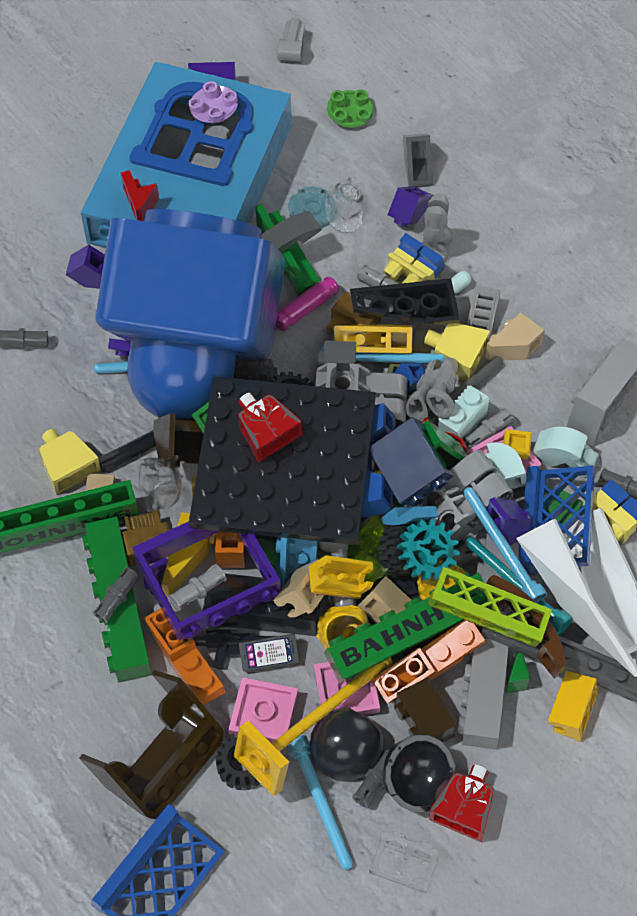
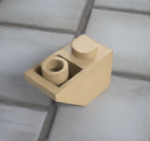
(516, 339)

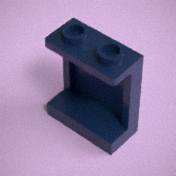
(410, 463)

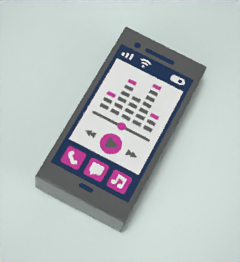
(268, 652)

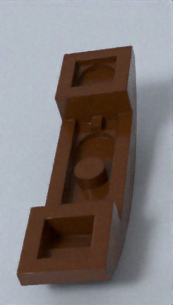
(551, 652)

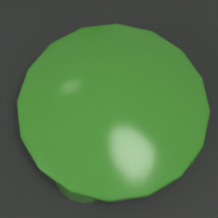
(350, 108)

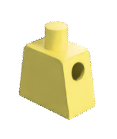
(461, 343)
(67, 459)

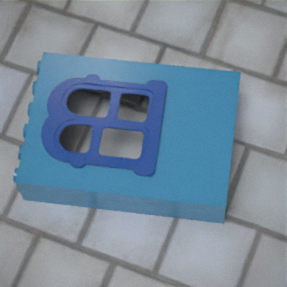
(226, 191)

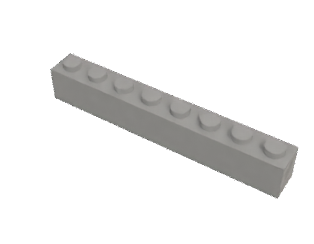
(485, 676)

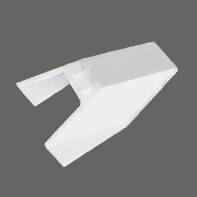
(596, 595)

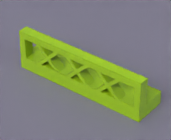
(486, 617)

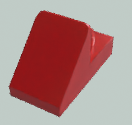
(139, 197)

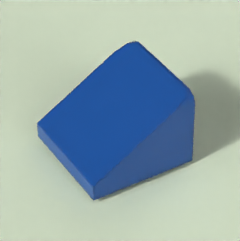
(412, 372)

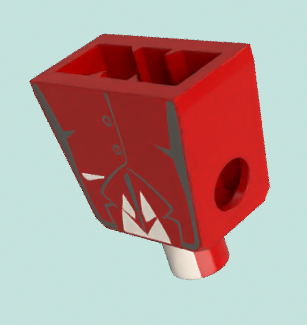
(267, 425)
(464, 804)

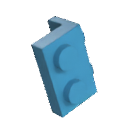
(294, 555)

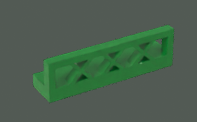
(296, 266)

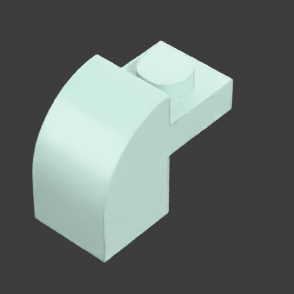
(563, 446)
(507, 464)

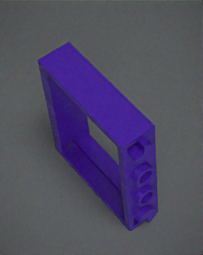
(183, 537)

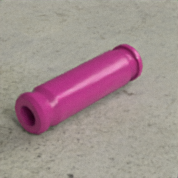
(306, 303)

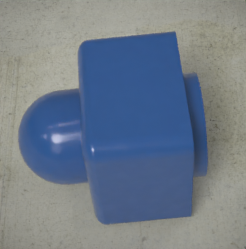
(190, 301)

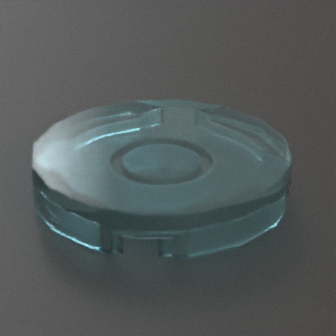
(309, 199)

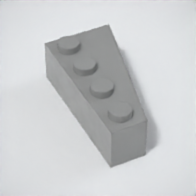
(604, 390)

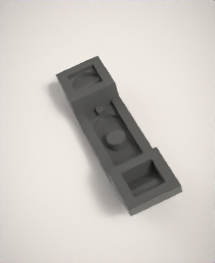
(298, 227)

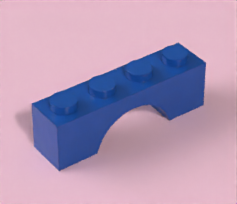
(377, 493)

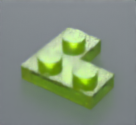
(368, 546)

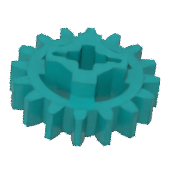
(420, 558)

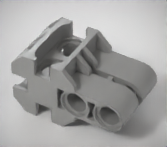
(389, 387)
(473, 472)

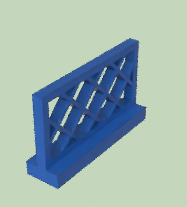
(536, 500)
(142, 853)

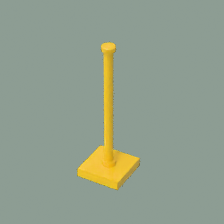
(264, 758)

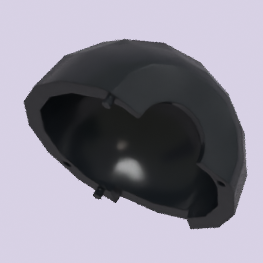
(345, 745)
(416, 770)

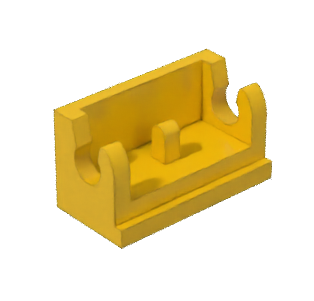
(340, 577)
(573, 705)

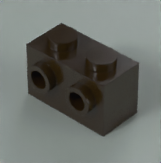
(424, 711)

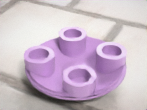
(213, 103)

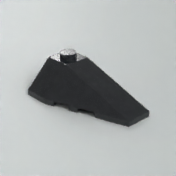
(419, 302)

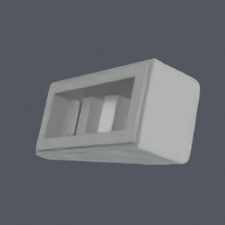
(485, 298)

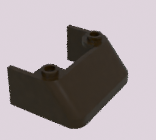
(177, 441)
(171, 759)

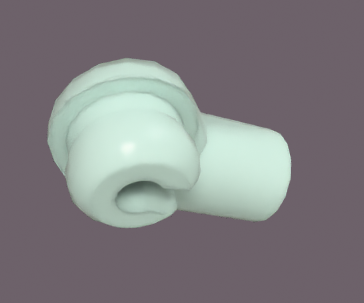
(460, 281)

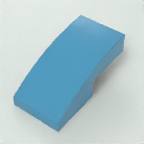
(409, 515)

